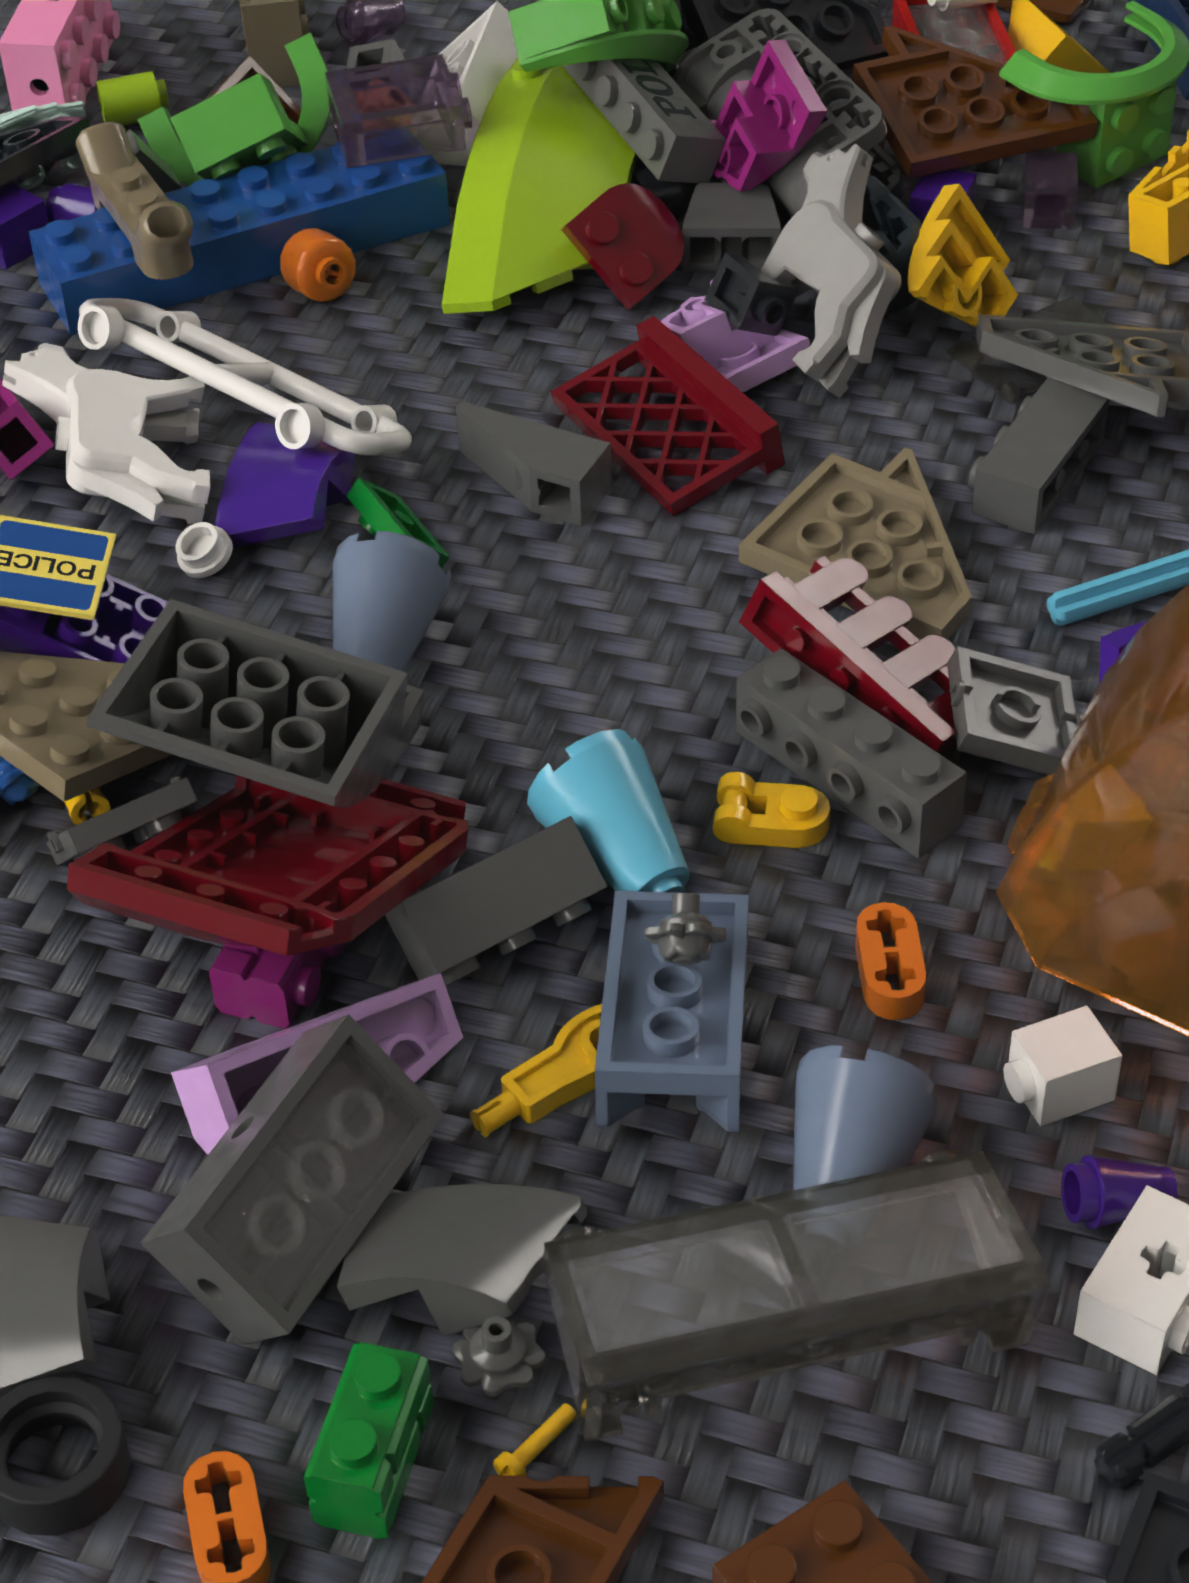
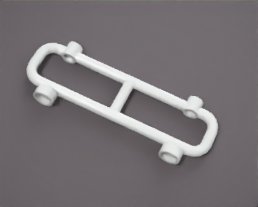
(297, 425)

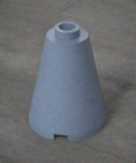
(385, 596)
(857, 1115)

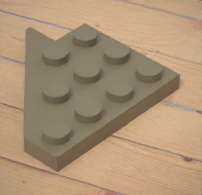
(879, 521)
(47, 726)

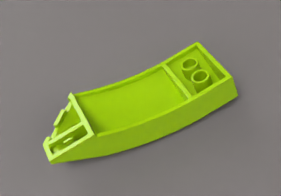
(529, 173)

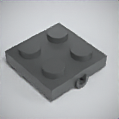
(1010, 710)
(142, 817)

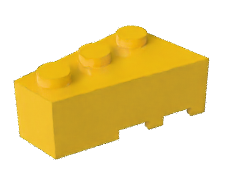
(1162, 210)

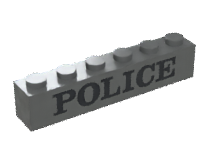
(653, 117)

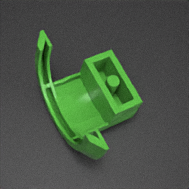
(1129, 105)
(243, 123)

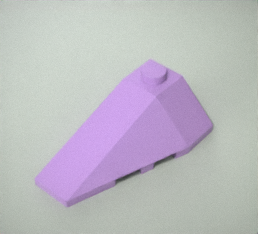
(408, 1023)

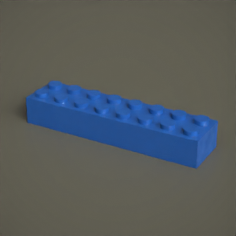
(243, 227)

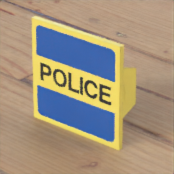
(53, 567)

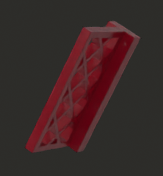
(701, 396)

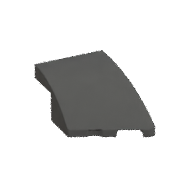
(461, 1246)
(45, 1289)

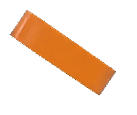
(902, 959)
(242, 1523)

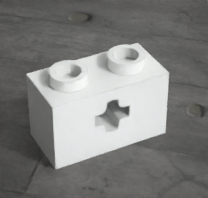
(1140, 1287)

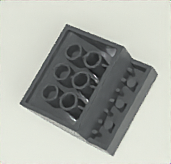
(262, 705)

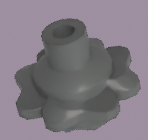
(685, 934)
(498, 1355)

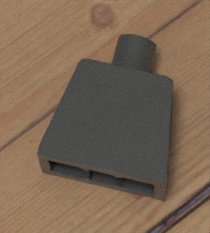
(729, 222)

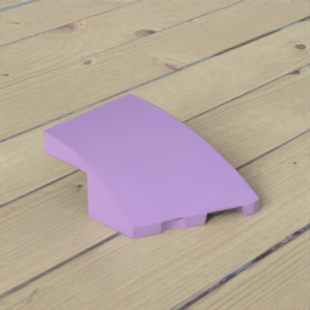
(737, 354)

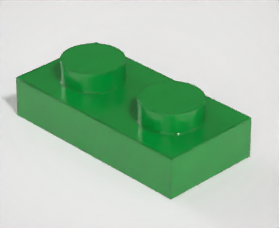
(388, 512)

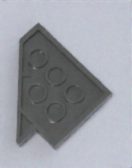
(1114, 361)

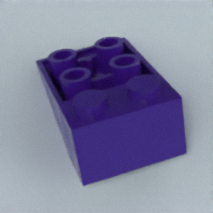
(118, 626)

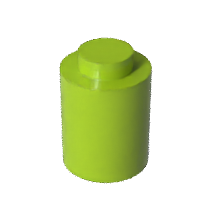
(131, 97)

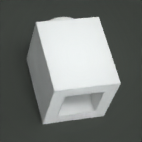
(1062, 1066)

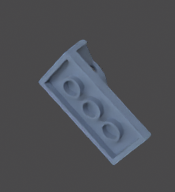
(670, 1022)

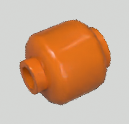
(313, 261)

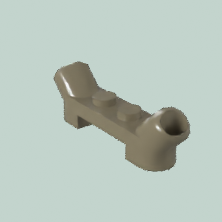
(122, 185)

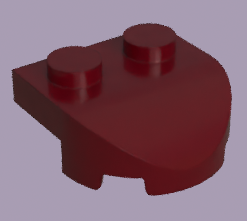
(628, 240)

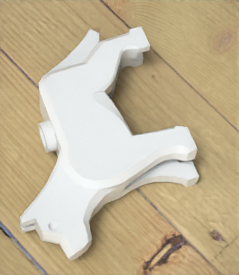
(108, 431)

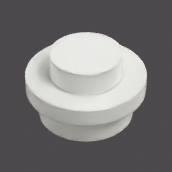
(203, 549)

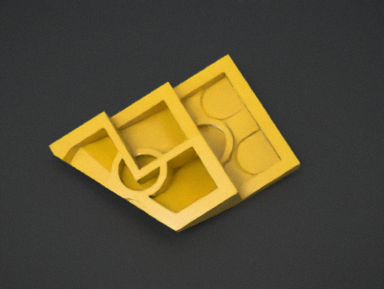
(959, 261)

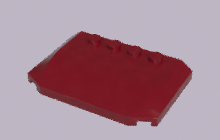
(278, 866)

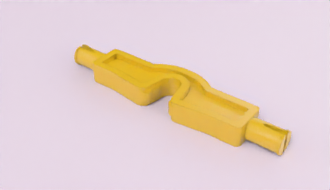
(548, 1078)

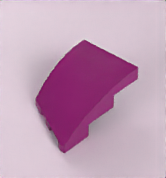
(766, 118)

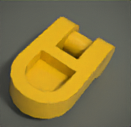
(787, 818)

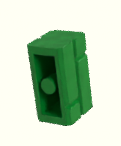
(369, 1440)

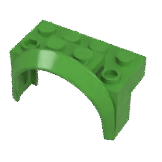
(593, 31)

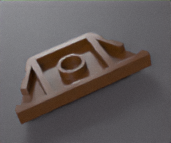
(547, 1531)

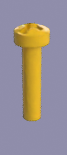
(515, 1463)

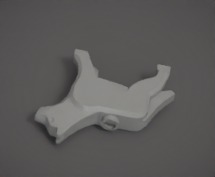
(840, 259)

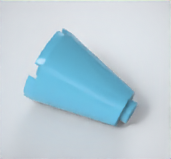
(616, 811)

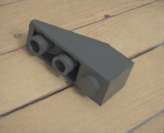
(537, 463)

